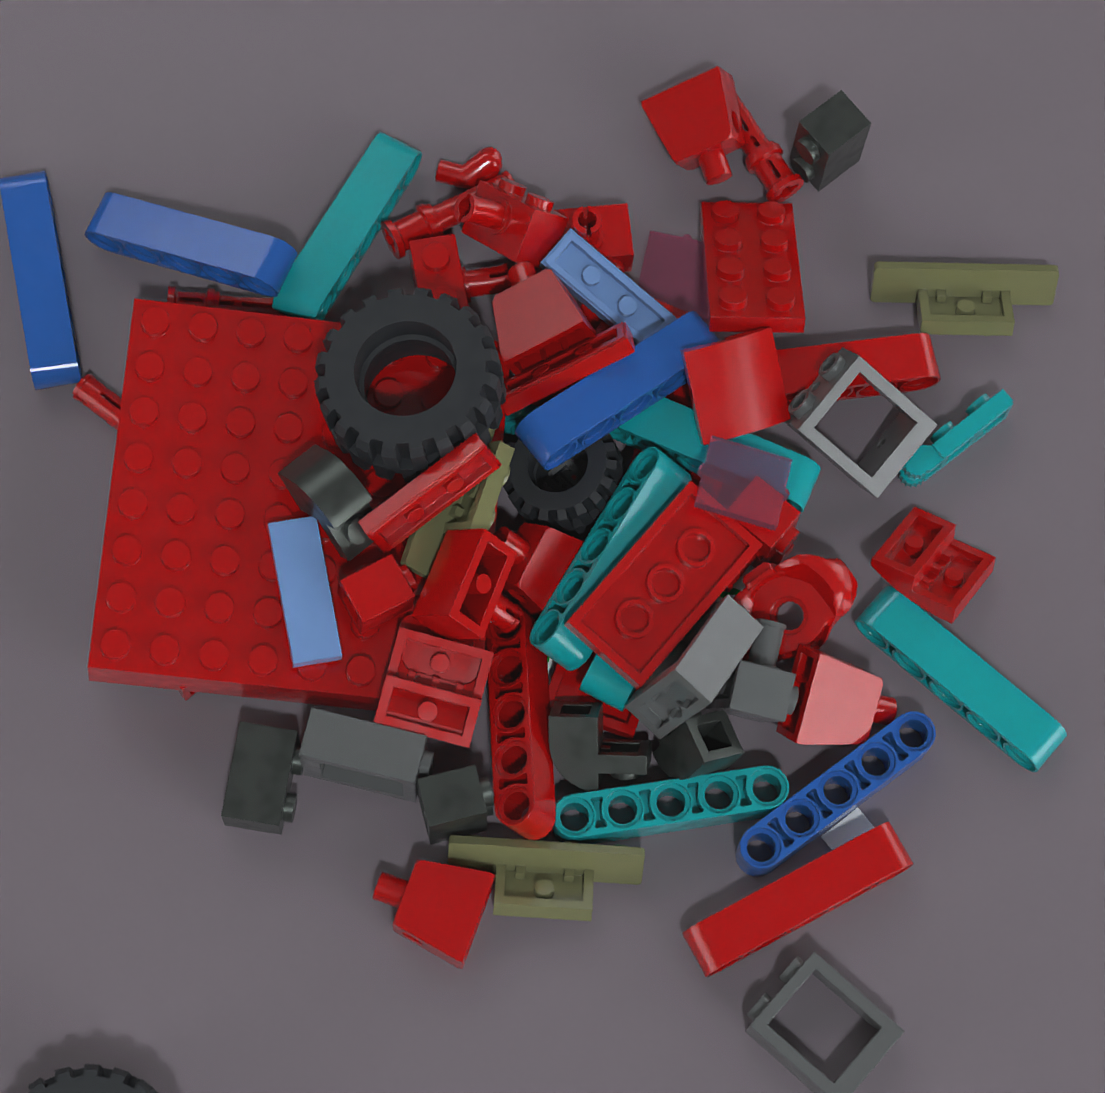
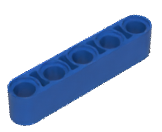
(191, 244)
(40, 280)
(612, 394)
(851, 777)

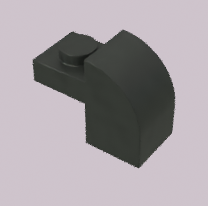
(332, 496)
(699, 746)
(584, 755)

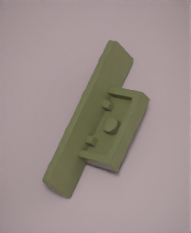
(964, 295)
(470, 511)
(546, 876)

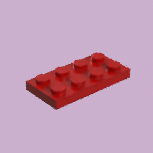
(751, 267)
(662, 587)

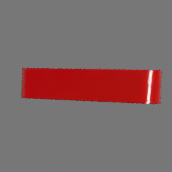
(902, 360)
(529, 740)
(797, 899)

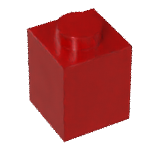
(377, 593)

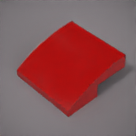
(736, 385)
(931, 565)
(434, 687)

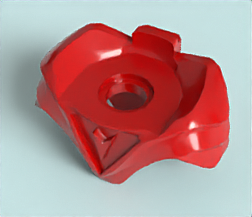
(817, 584)

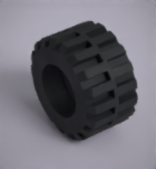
(571, 509)

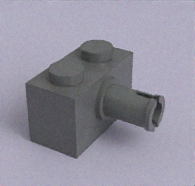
(756, 686)

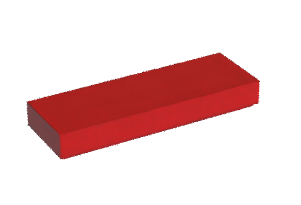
(568, 367)
(430, 493)

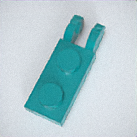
(953, 440)

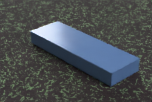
(605, 287)
(304, 591)

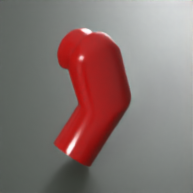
(480, 167)

